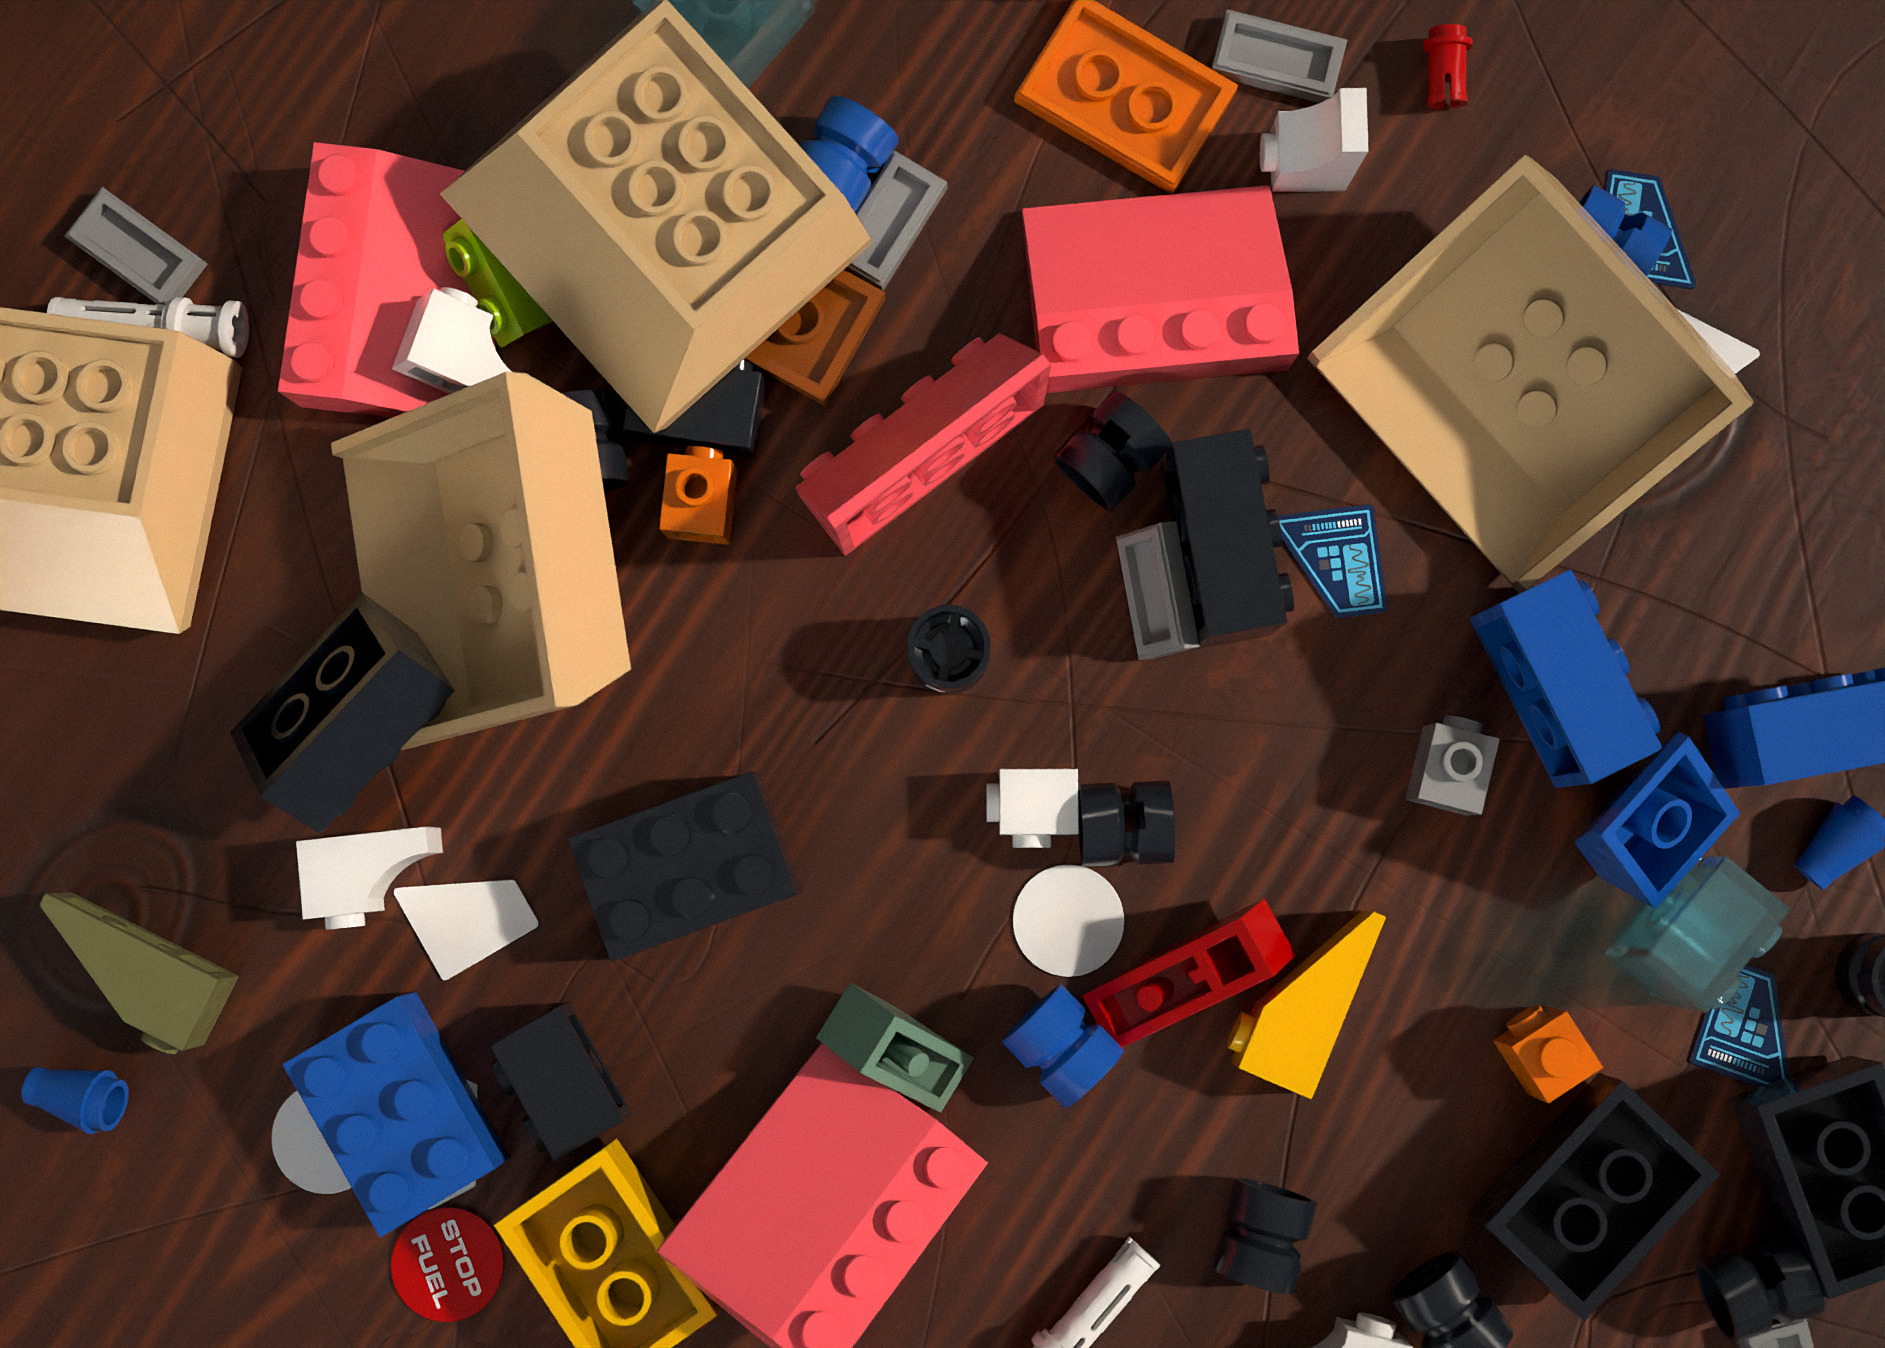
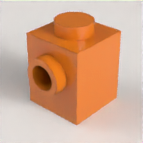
(699, 496)
(1546, 1052)

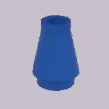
(1842, 842)
(79, 1097)

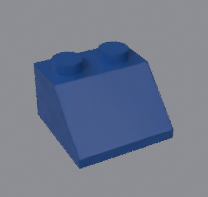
(1658, 823)

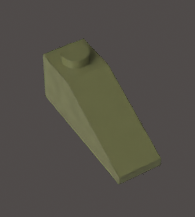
(142, 975)

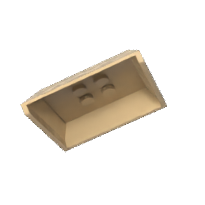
(659, 215)
(1529, 374)
(108, 467)
(493, 546)

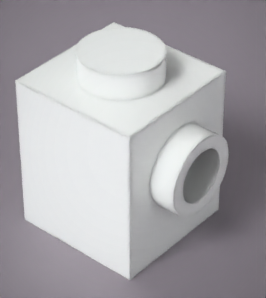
(1034, 805)

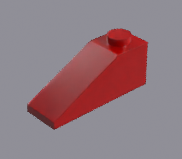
(1191, 975)

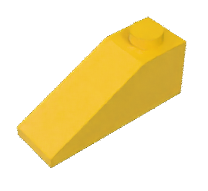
(1301, 1016)

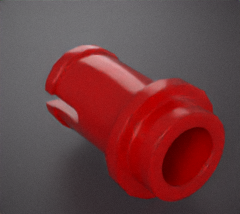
(1447, 63)

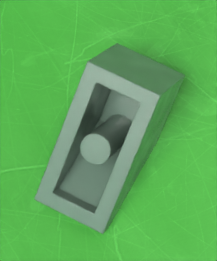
(894, 1048)

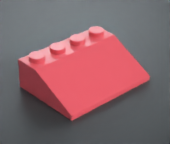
(361, 265)
(1160, 289)
(925, 439)
(822, 1208)

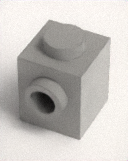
(1453, 766)

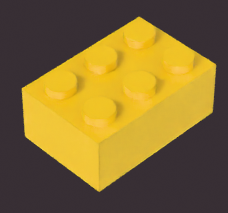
(595, 1257)

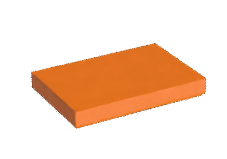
(1125, 93)

